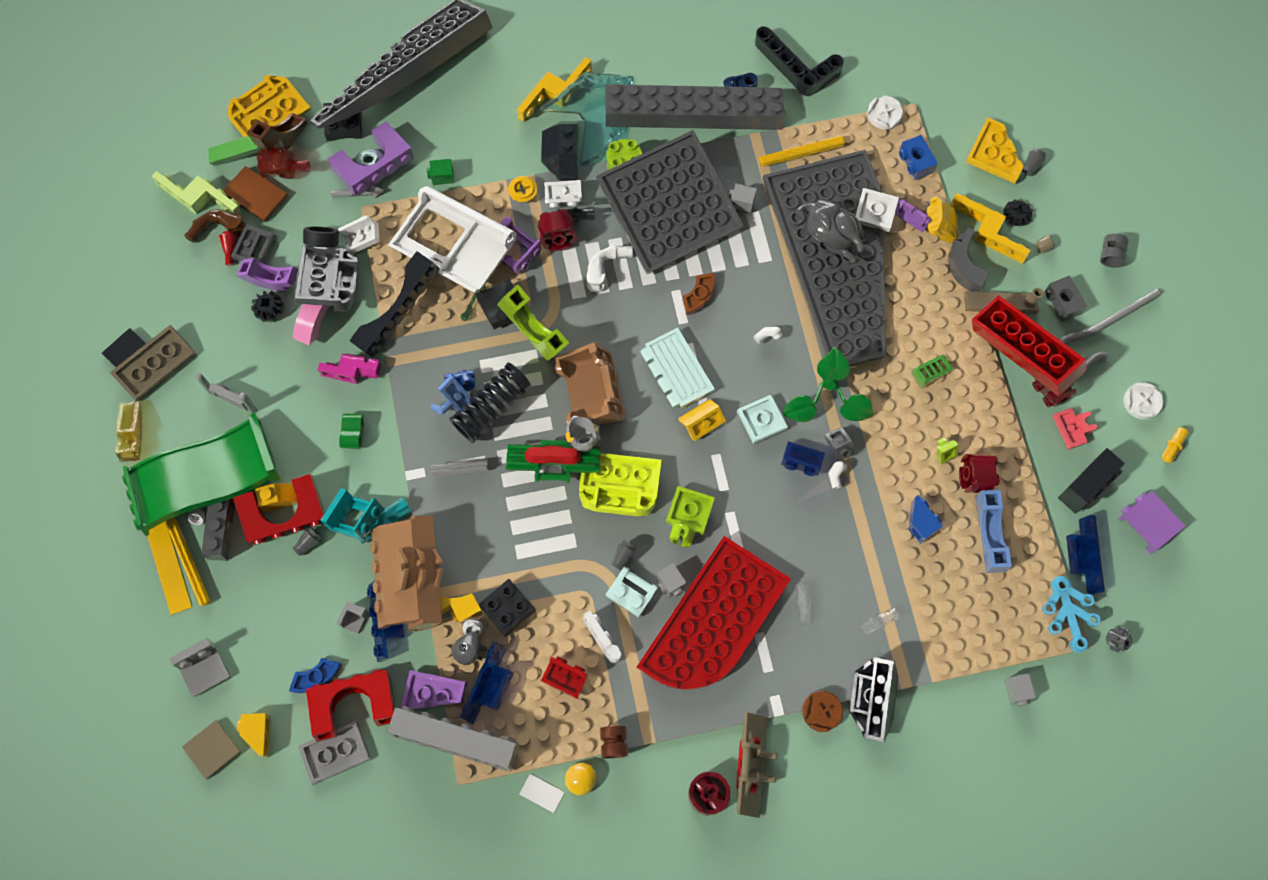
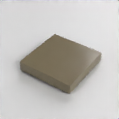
(211, 749)

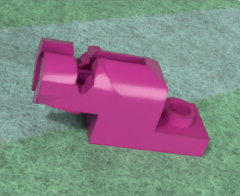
(351, 368)

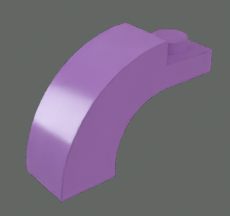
(267, 276)

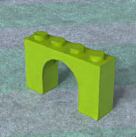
(516, 308)

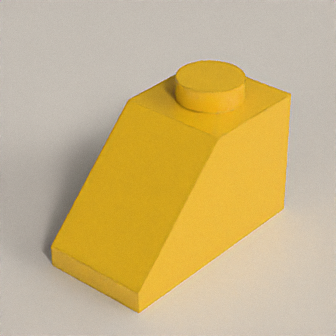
(275, 496)
(256, 732)

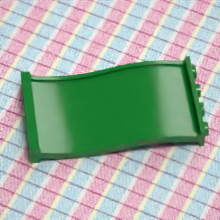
(199, 474)

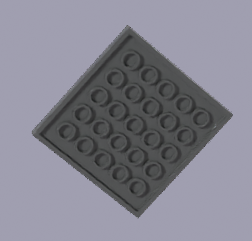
(669, 202)

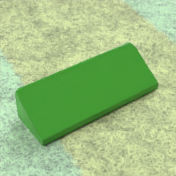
(232, 150)

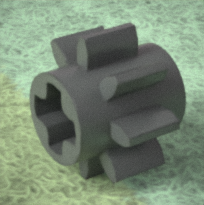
(1119, 639)

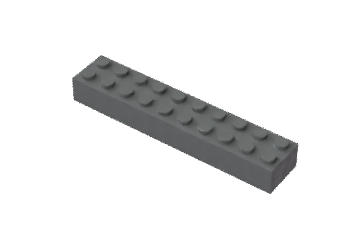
(693, 107)

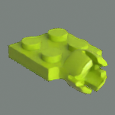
(688, 515)

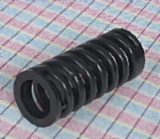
(457, 419)

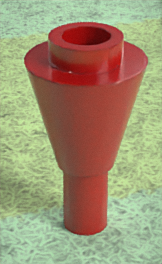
(228, 242)

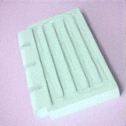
(678, 369)

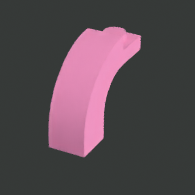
(309, 322)

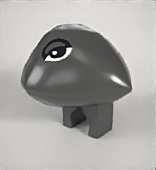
(467, 648)

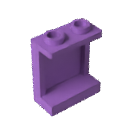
(1152, 520)

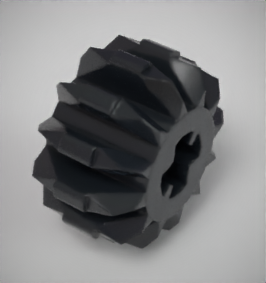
(263, 312)

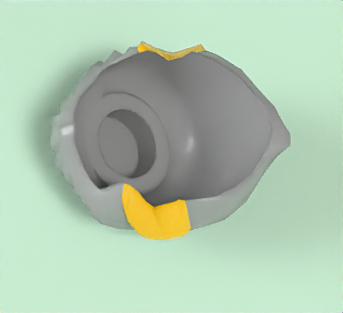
(581, 433)

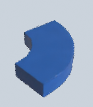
(321, 674)

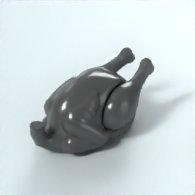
(834, 228)

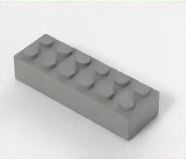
(453, 739)

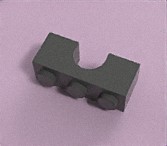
(215, 539)

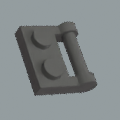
(249, 243)

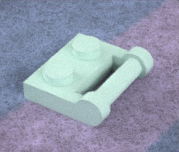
(628, 597)

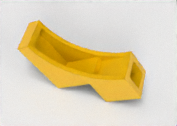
(463, 607)

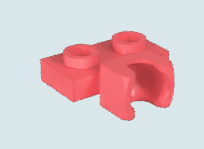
(1073, 427)

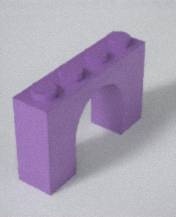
(359, 177)

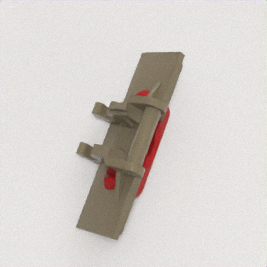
(752, 765)

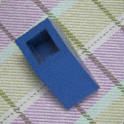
(922, 521)

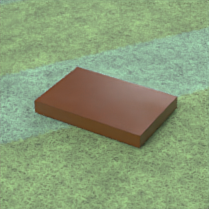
(255, 193)

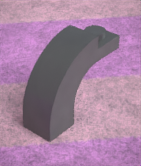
(962, 269)

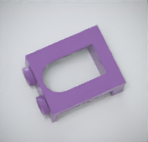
(534, 248)

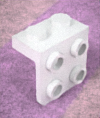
(562, 193)

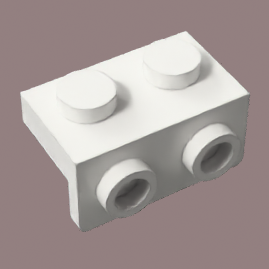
(360, 234)

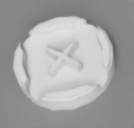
(885, 112)
(1143, 401)

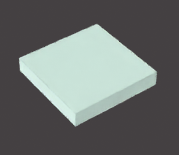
(762, 419)

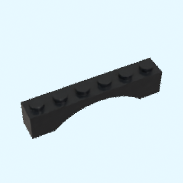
(418, 274)

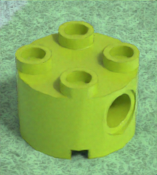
(622, 151)

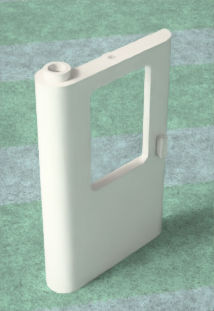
(475, 252)

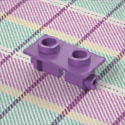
(912, 215)

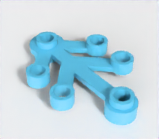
(1069, 610)

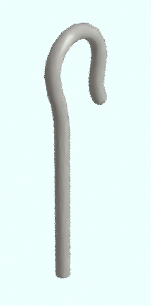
(1106, 322)

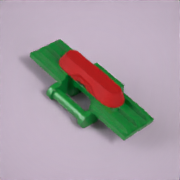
(552, 453)

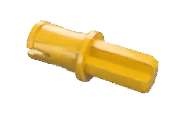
(1175, 445)

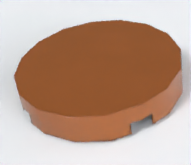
(822, 711)

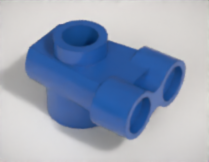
(464, 378)

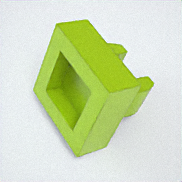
(946, 450)

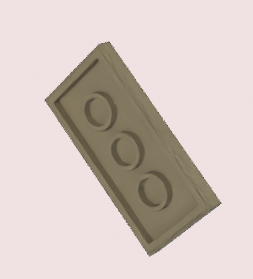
(153, 363)

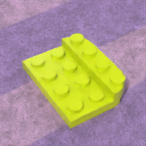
(622, 486)

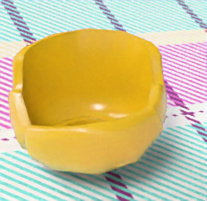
(580, 778)

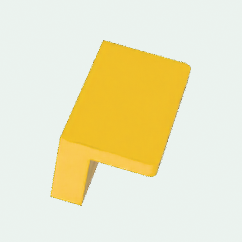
(702, 419)

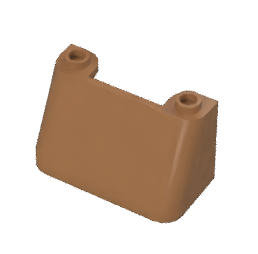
(591, 384)

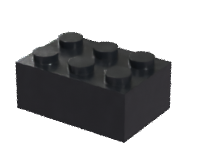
(1092, 481)

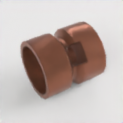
(613, 742)

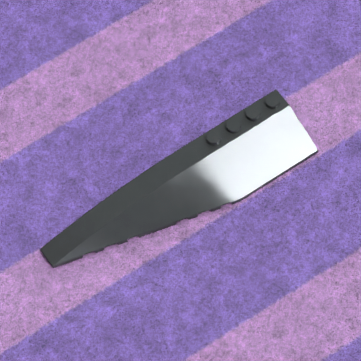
(413, 57)

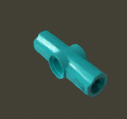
(391, 514)

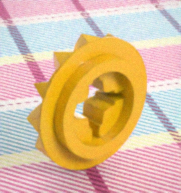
(527, 183)

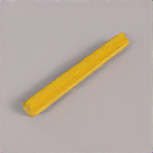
(801, 151)
(188, 562)

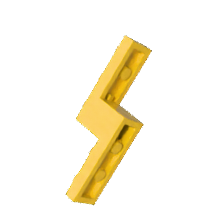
(549, 87)
(989, 228)

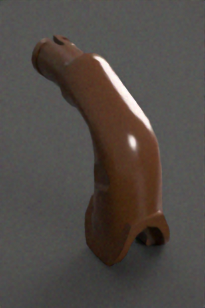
(230, 221)

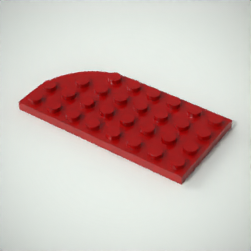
(714, 619)

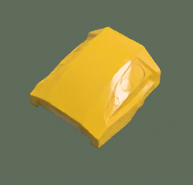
(944, 220)

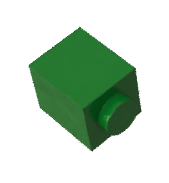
(441, 172)

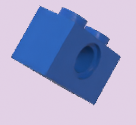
(918, 148)

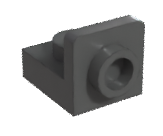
(840, 443)

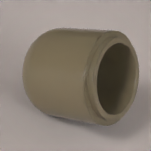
(1045, 244)

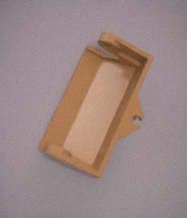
(406, 574)

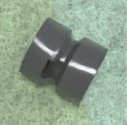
(1114, 250)

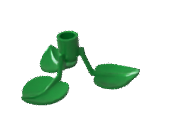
(831, 369)

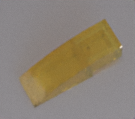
(129, 432)

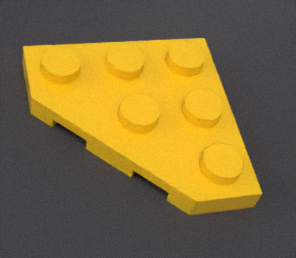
(995, 152)

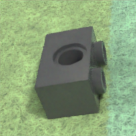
(1065, 288)

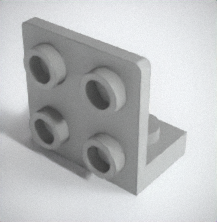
(201, 666)

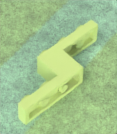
(197, 194)

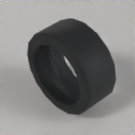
(320, 236)

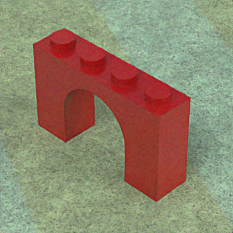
(258, 527)
(324, 699)

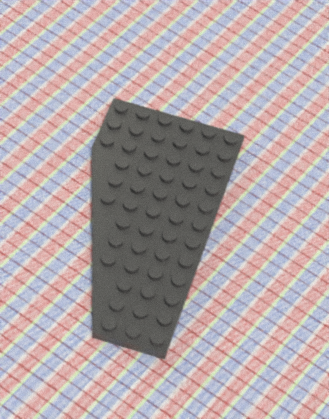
(841, 296)

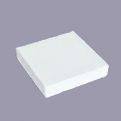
(876, 209)

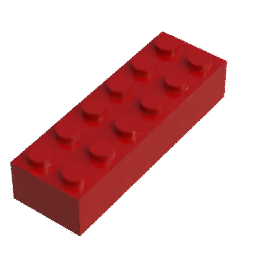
(1029, 345)

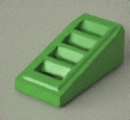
(920, 377)

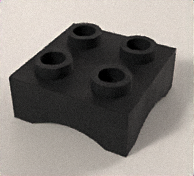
(346, 128)
(490, 298)
(507, 607)

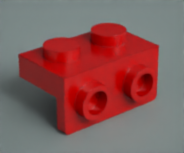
(565, 677)

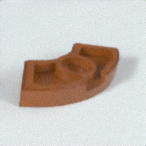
(700, 294)

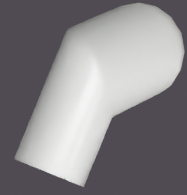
(766, 332)
(834, 473)

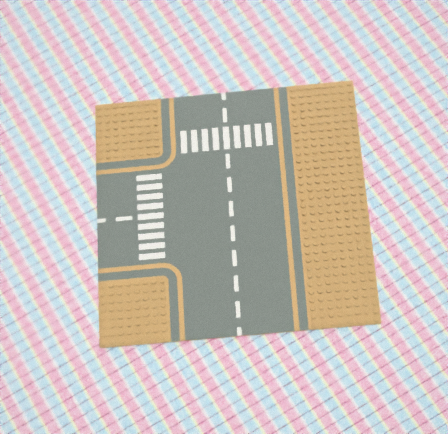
(842, 542)

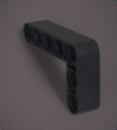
(830, 68)

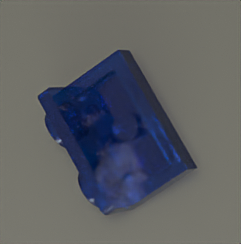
(802, 459)

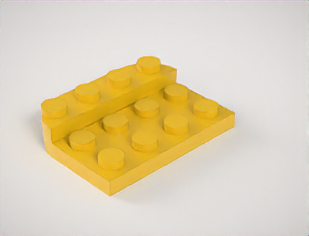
(268, 102)

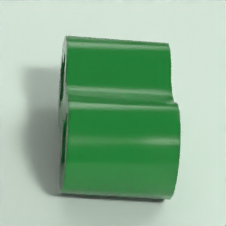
(351, 431)

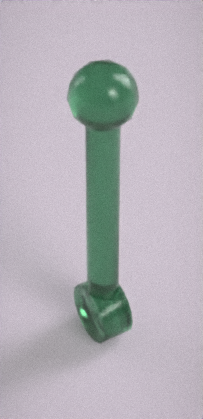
(464, 316)

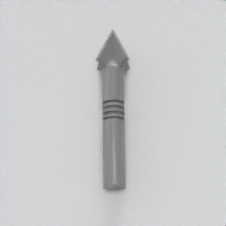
(373, 190)

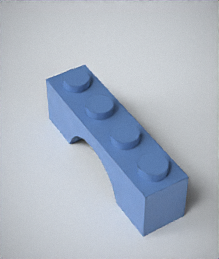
(995, 551)

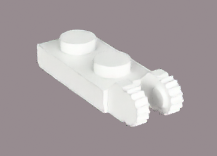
(602, 637)

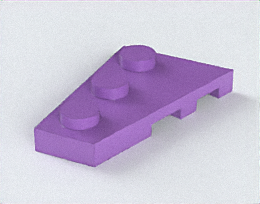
(432, 691)

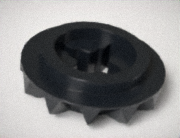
(1010, 213)

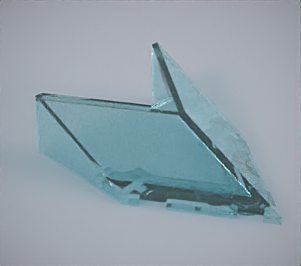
(586, 98)

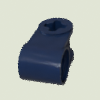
(741, 80)

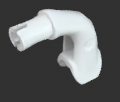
(595, 274)

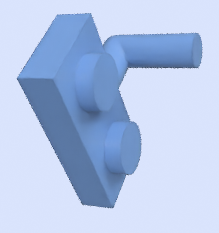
(454, 394)

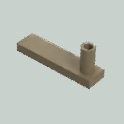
(1024, 302)

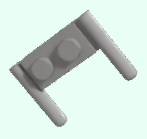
(223, 392)

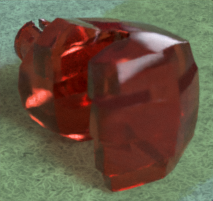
(280, 162)

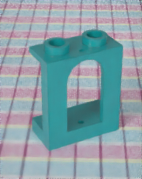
(340, 508)

